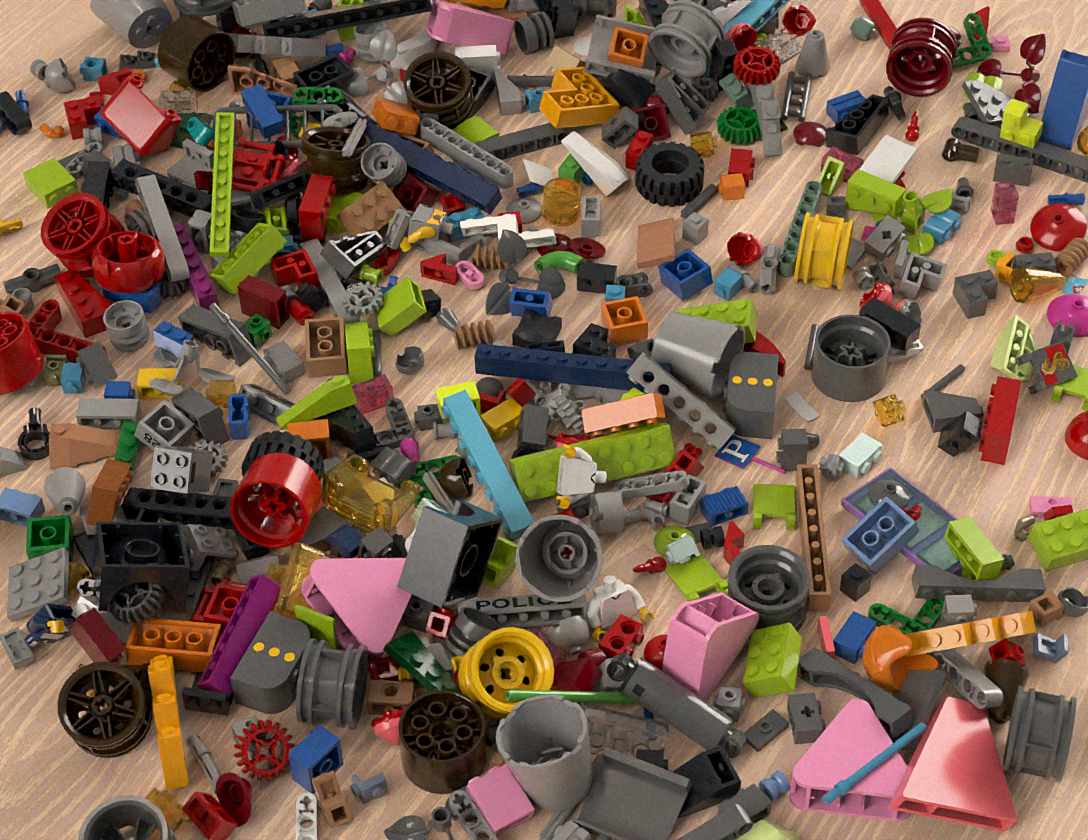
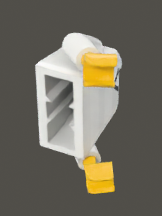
(576, 476)
(611, 601)

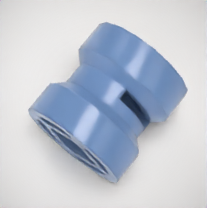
(775, 785)

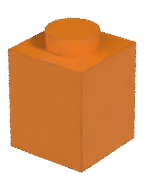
(731, 187)

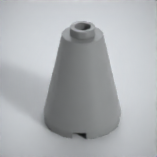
(813, 56)
(65, 489)

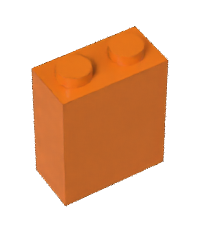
(395, 116)

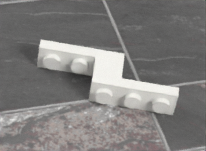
(509, 222)

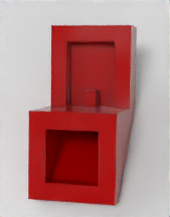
(984, 17)
(733, 542)

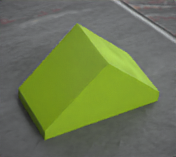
(831, 175)

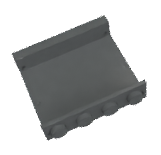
(632, 800)

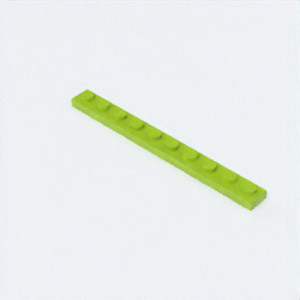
(222, 185)

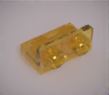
(170, 809)

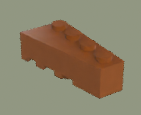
(108, 491)

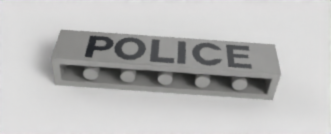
(528, 610)

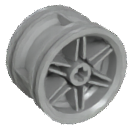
(686, 38)

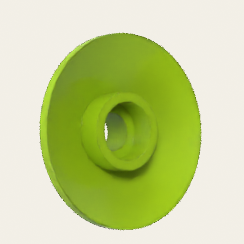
(668, 535)

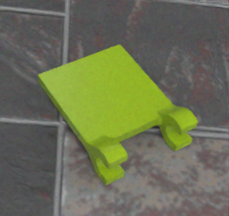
(1077, 386)
(773, 501)
(696, 577)
(319, 625)

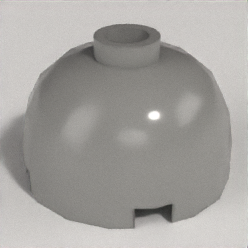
(58, 77)
(570, 634)

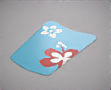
(1074, 285)

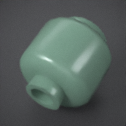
(862, 28)

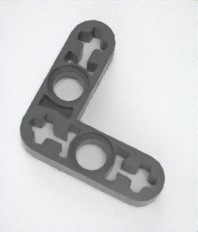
(397, 429)

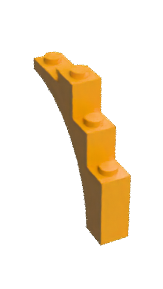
(971, 633)
(168, 722)

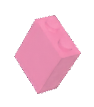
(500, 799)

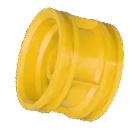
(823, 251)
(513, 642)

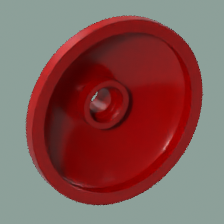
(1057, 234)

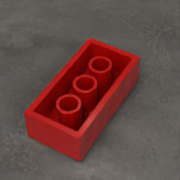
(999, 420)

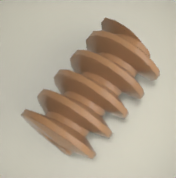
(1071, 256)
(488, 258)
(474, 333)

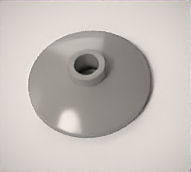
(341, 119)
(529, 209)

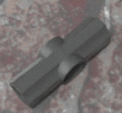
(33, 279)

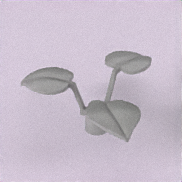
(383, 47)
(187, 355)

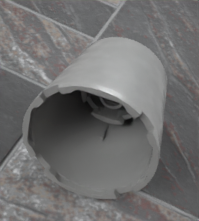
(136, 21)
(698, 351)
(546, 566)
(548, 750)

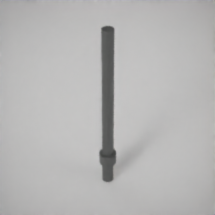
(225, 320)

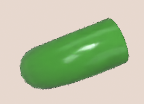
(559, 260)

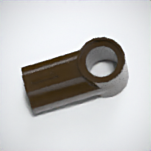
(955, 150)

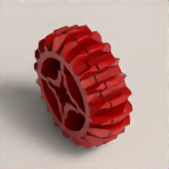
(761, 65)
(257, 757)

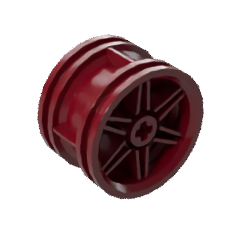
(927, 57)

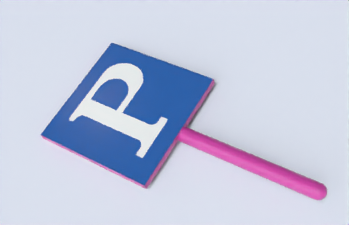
(741, 452)

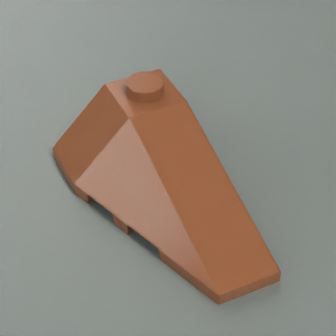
(244, 78)
(79, 444)

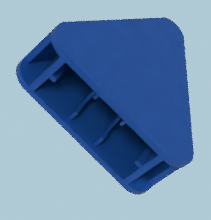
(1066, 102)

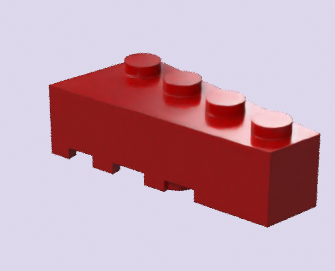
(83, 302)

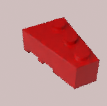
(316, 206)

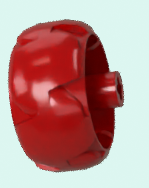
(128, 262)

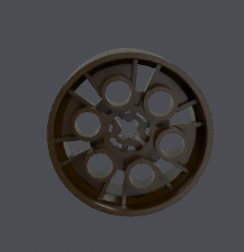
(196, 53)
(420, 723)

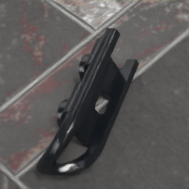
(259, 64)

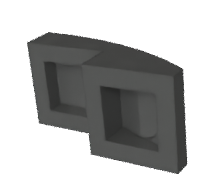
(836, 206)

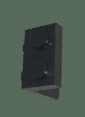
(204, 700)

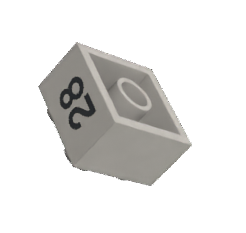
(164, 427)

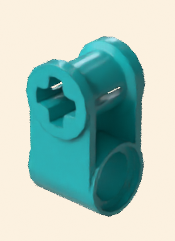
(201, 132)

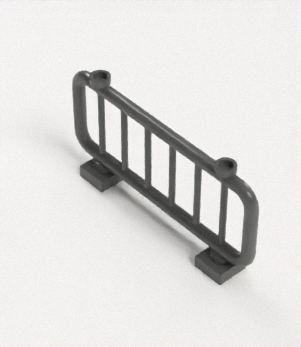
(322, 105)

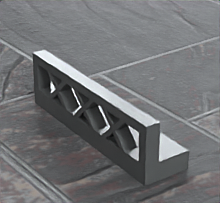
(264, 401)

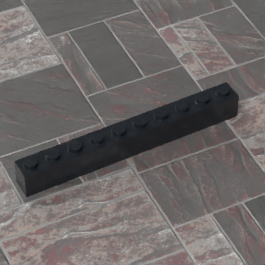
(345, 17)

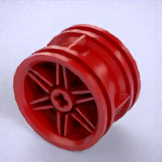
(75, 228)

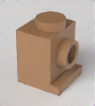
(1046, 608)

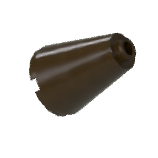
(1007, 677)

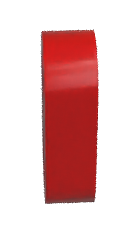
(390, 262)

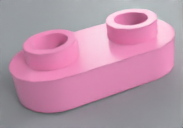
(470, 275)

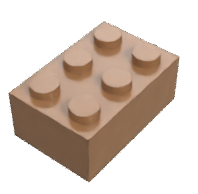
(370, 210)
(325, 346)

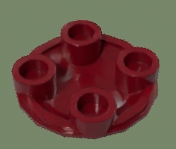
(810, 134)

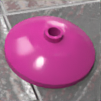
(1070, 309)

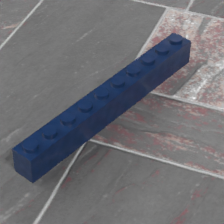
(437, 171)
(559, 367)

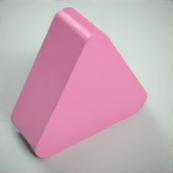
(468, 26)
(360, 598)
(705, 641)
(838, 753)

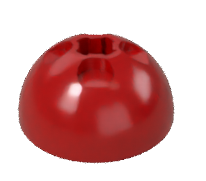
(1077, 435)

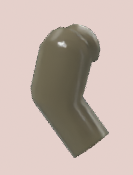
(1021, 525)

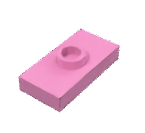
(1041, 504)

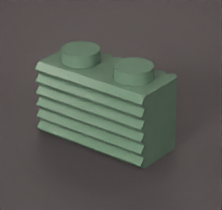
(736, 91)

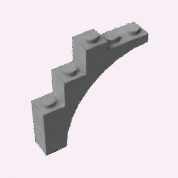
(279, 45)
(768, 116)

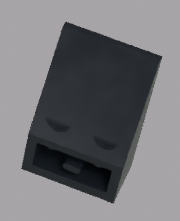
(711, 780)

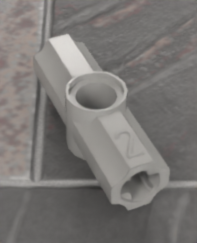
(769, 269)

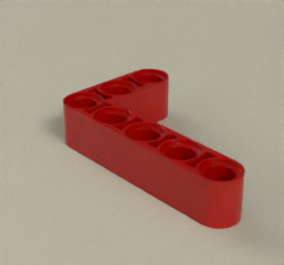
(50, 341)

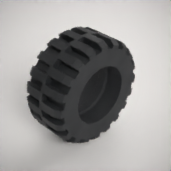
(669, 189)
(284, 443)

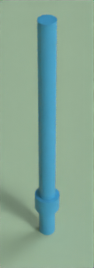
(843, 786)

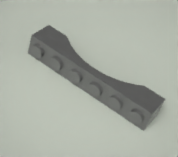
(935, 583)
(823, 671)

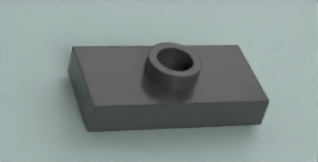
(765, 730)

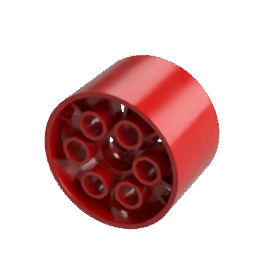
(19, 353)
(255, 515)

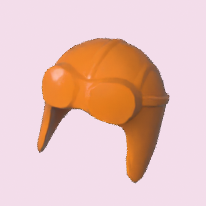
(887, 661)

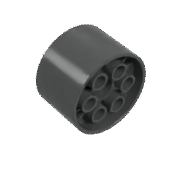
(850, 358)

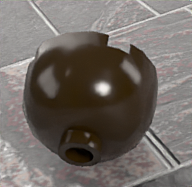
(455, 478)

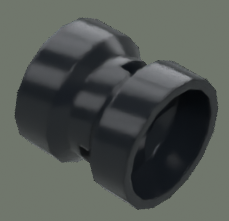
(712, 537)

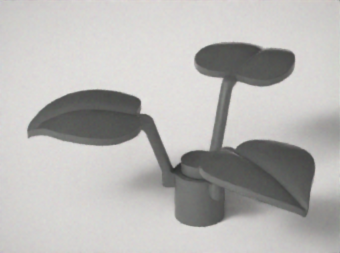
(509, 249)
(413, 827)

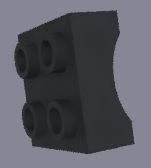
(536, 329)

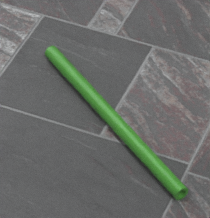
(572, 696)

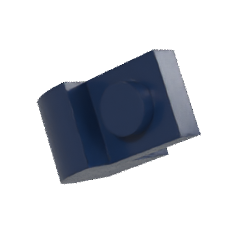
(344, 542)

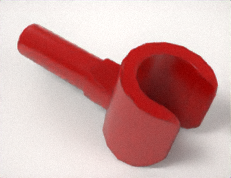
(914, 512)

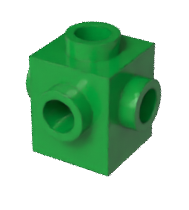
(258, 329)

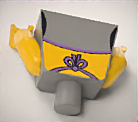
(426, 224)

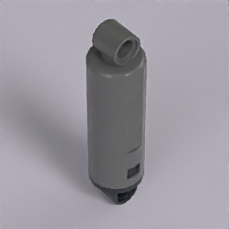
(676, 704)

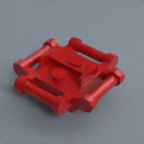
(253, 168)
(221, 605)

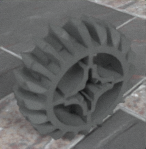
(139, 602)

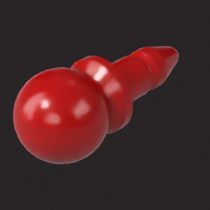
(912, 130)
(651, 566)

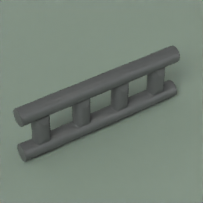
(803, 102)

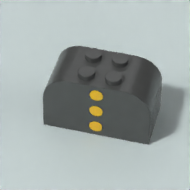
(751, 394)
(271, 666)

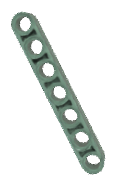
(808, 203)

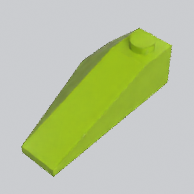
(325, 399)

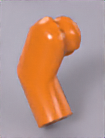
(52, 133)

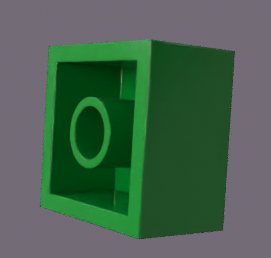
(48, 535)

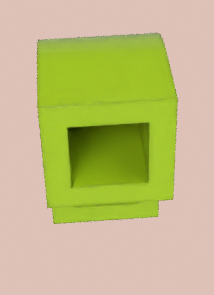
(501, 563)

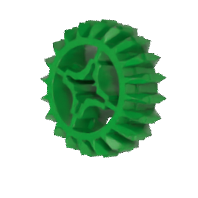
(739, 125)

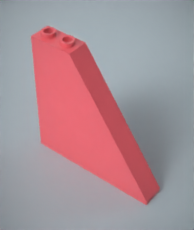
(957, 771)

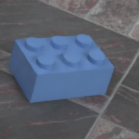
(880, 535)

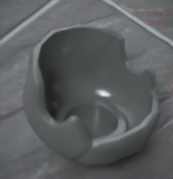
(411, 361)
(489, 386)
(1074, 601)

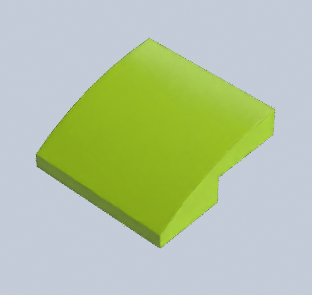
(476, 130)

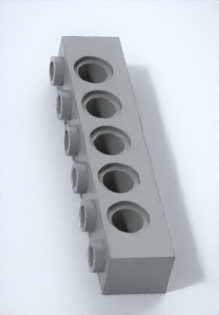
(692, 402)

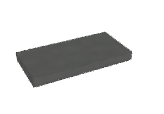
(920, 693)

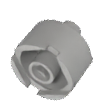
(607, 512)

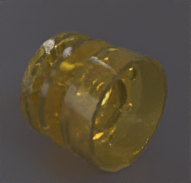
(561, 201)

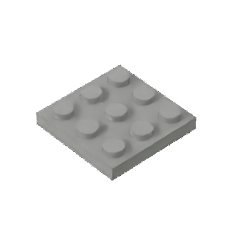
(38, 583)

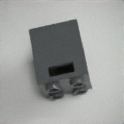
(181, 469)

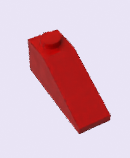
(683, 462)

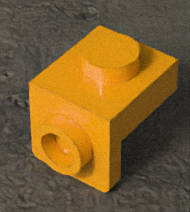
(1004, 268)

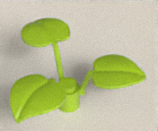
(935, 202)

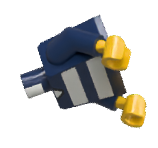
(49, 624)

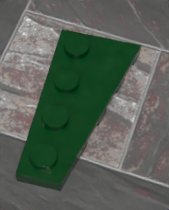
(420, 663)

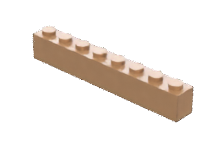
(813, 536)

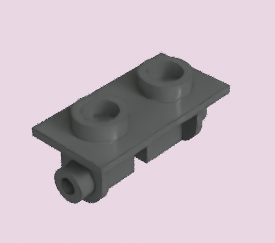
(879, 272)

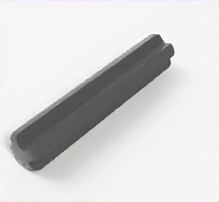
(699, 201)

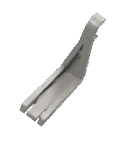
(453, 253)

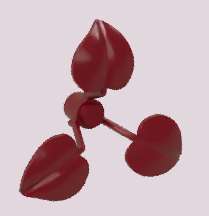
(1033, 50)

